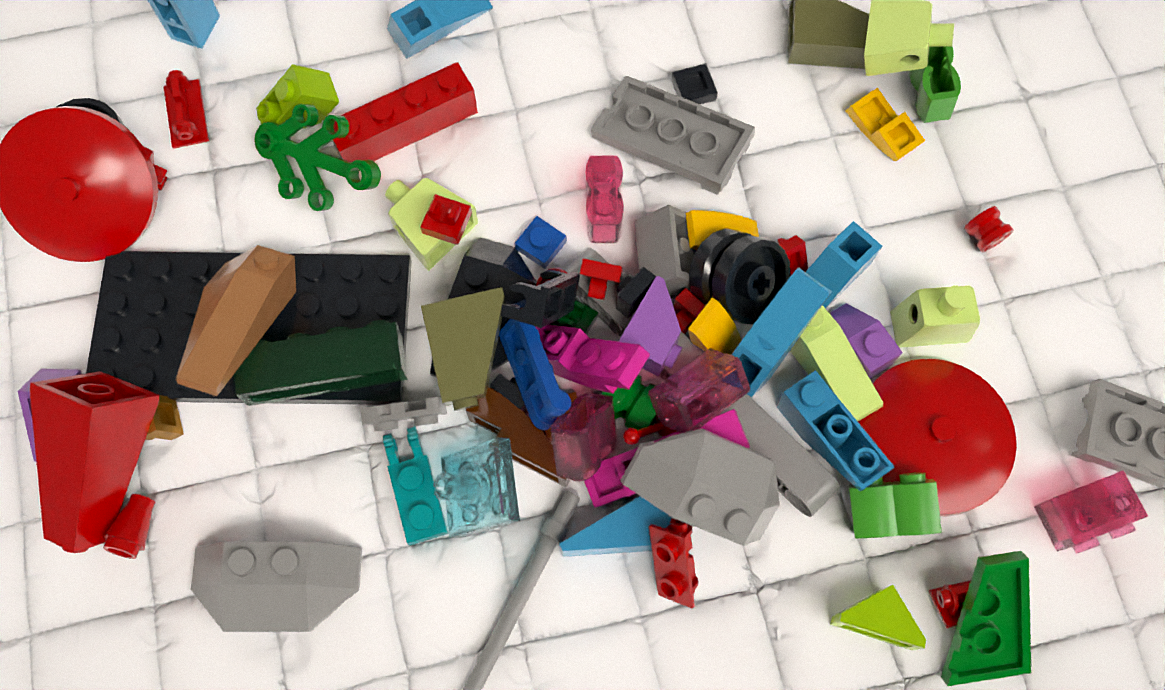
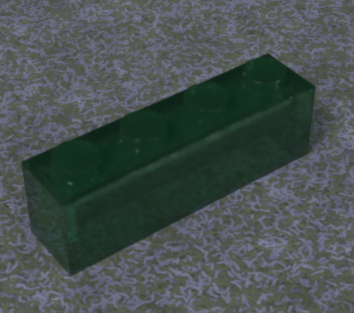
(322, 363)

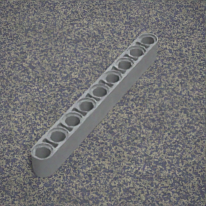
(798, 473)

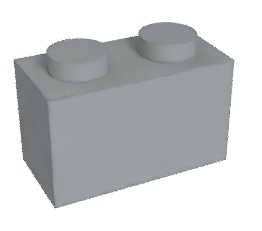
(665, 247)

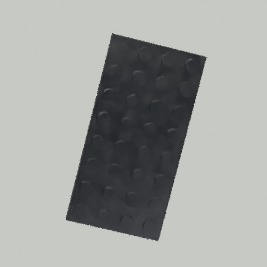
(154, 296)

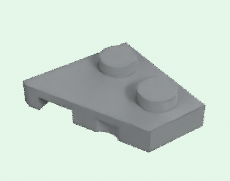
(387, 416)

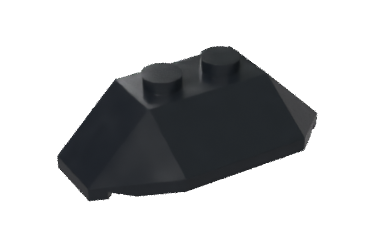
(490, 267)

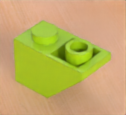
(297, 87)

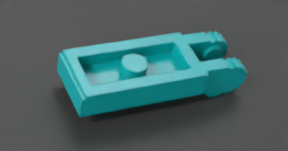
(414, 491)

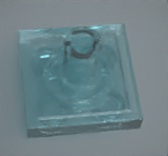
(478, 488)

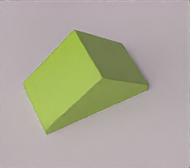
(882, 618)

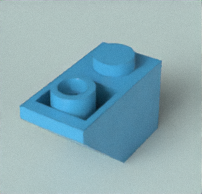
(844, 260)

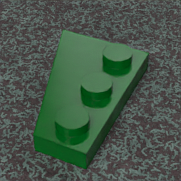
(994, 623)

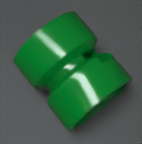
(634, 404)

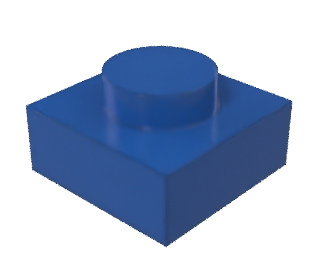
(540, 242)

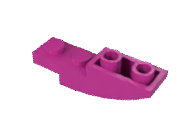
(592, 361)
(606, 483)

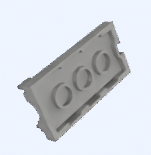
(674, 133)
(1123, 432)

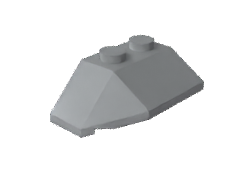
(707, 483)
(274, 583)

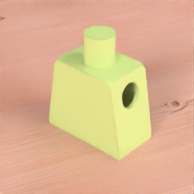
(901, 36)
(409, 212)
(942, 317)

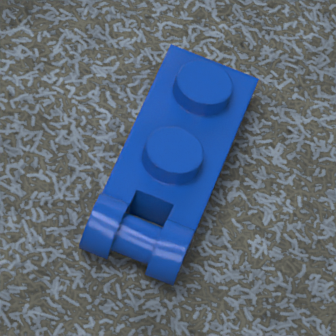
(533, 374)

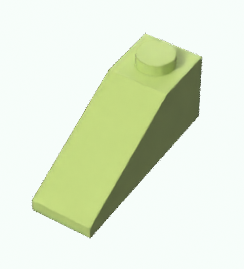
(828, 352)

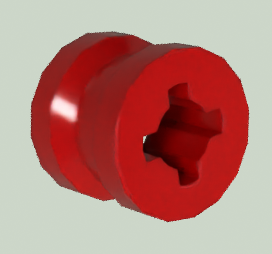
(988, 229)

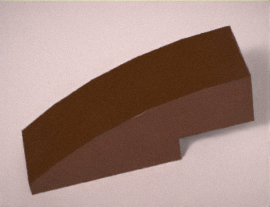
(528, 443)

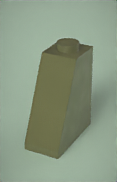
(826, 34)
(464, 344)

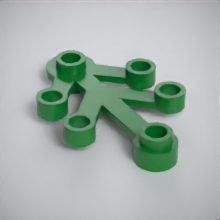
(275, 143)

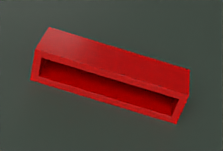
(407, 115)

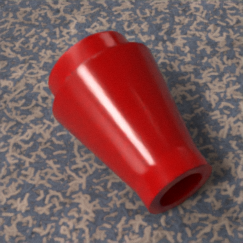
(130, 528)

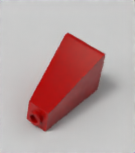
(86, 452)

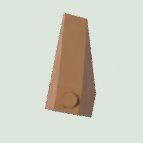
(235, 315)

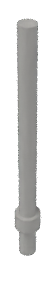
(553, 532)

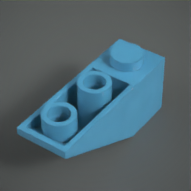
(429, 21)
(779, 328)
(833, 431)

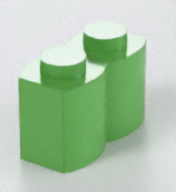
(936, 86)
(896, 507)

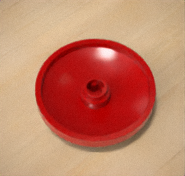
(76, 183)
(945, 425)

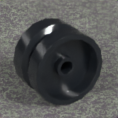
(739, 273)

